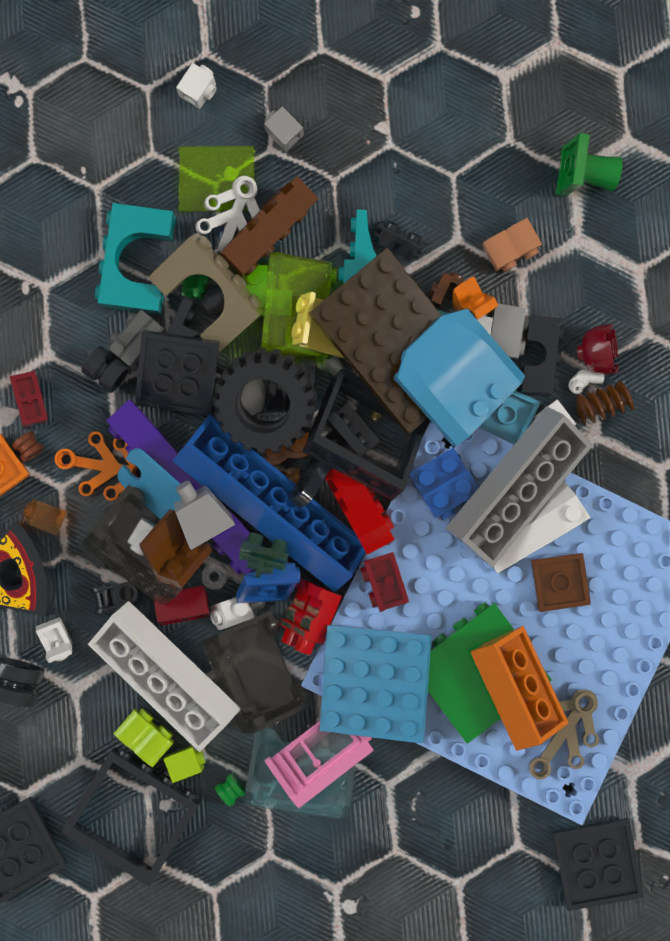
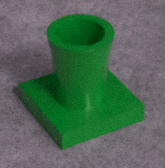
(580, 167)

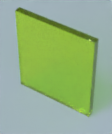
(212, 172)

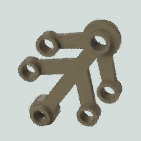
(569, 733)

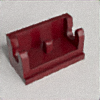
(28, 399)
(187, 606)

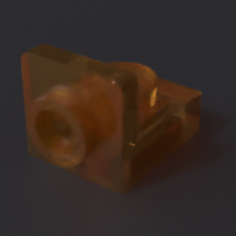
(44, 516)

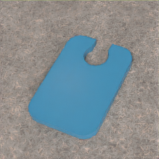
(154, 482)

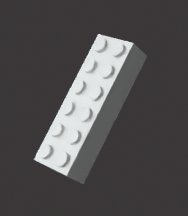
(164, 676)

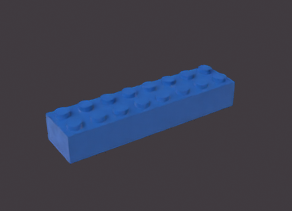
(262, 498)

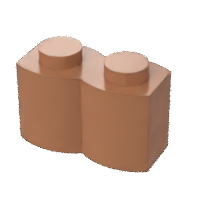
(512, 245)

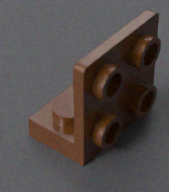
(169, 552)

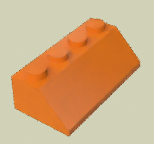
(520, 688)

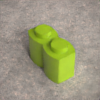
(144, 736)

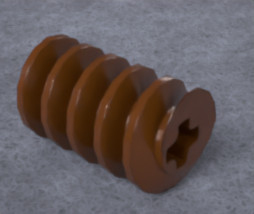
(603, 401)

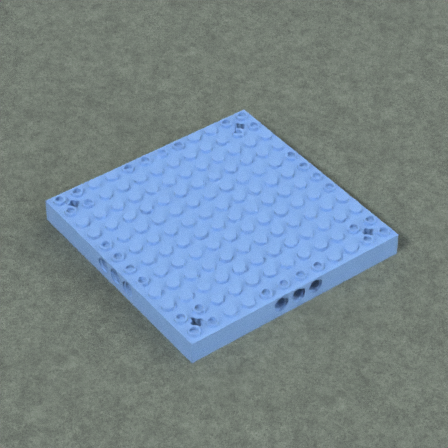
(592, 647)

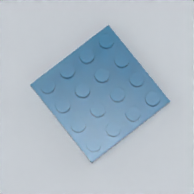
(375, 683)

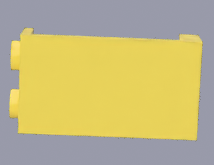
(305, 330)

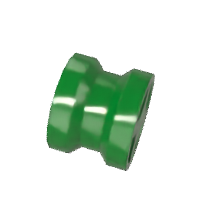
(230, 790)

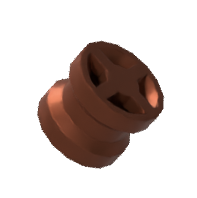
(28, 446)

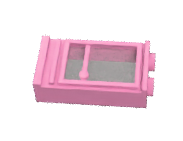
(316, 761)

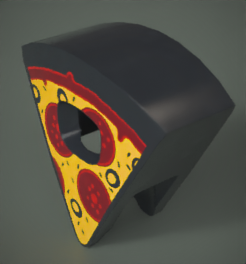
(25, 572)

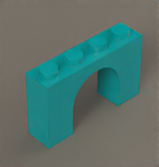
(126, 225)

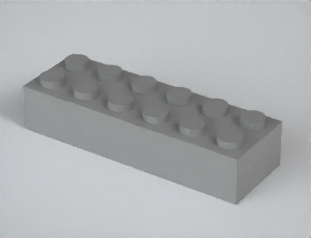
(519, 486)

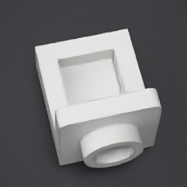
(230, 613)
(55, 640)

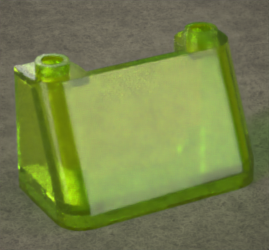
(287, 280)

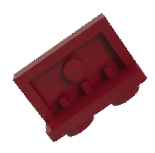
(385, 582)

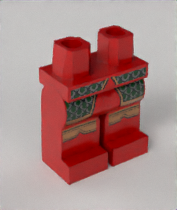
(309, 616)

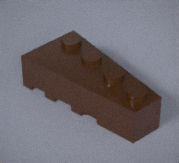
(268, 227)

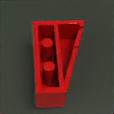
(361, 511)

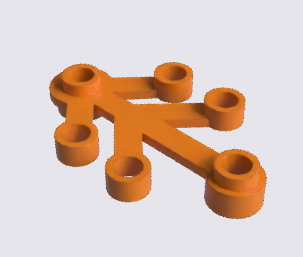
(109, 467)

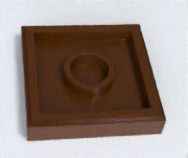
(560, 582)

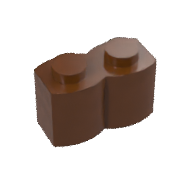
(293, 453)

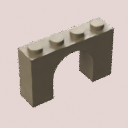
(198, 257)

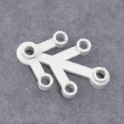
(233, 216)

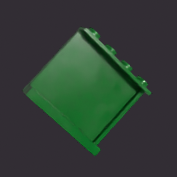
(455, 677)

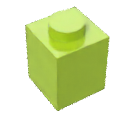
(184, 763)

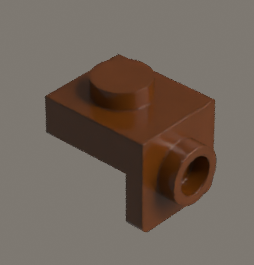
(439, 290)

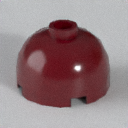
(599, 350)

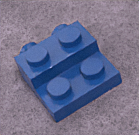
(444, 484)
(269, 587)

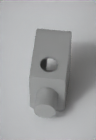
(200, 514)

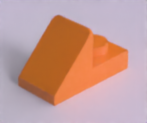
(469, 296)

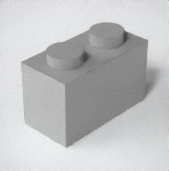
(508, 328)

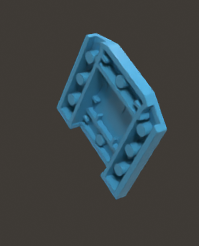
(457, 374)

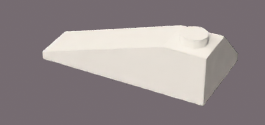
(554, 519)

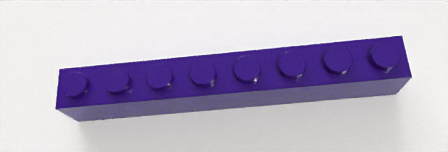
(141, 433)

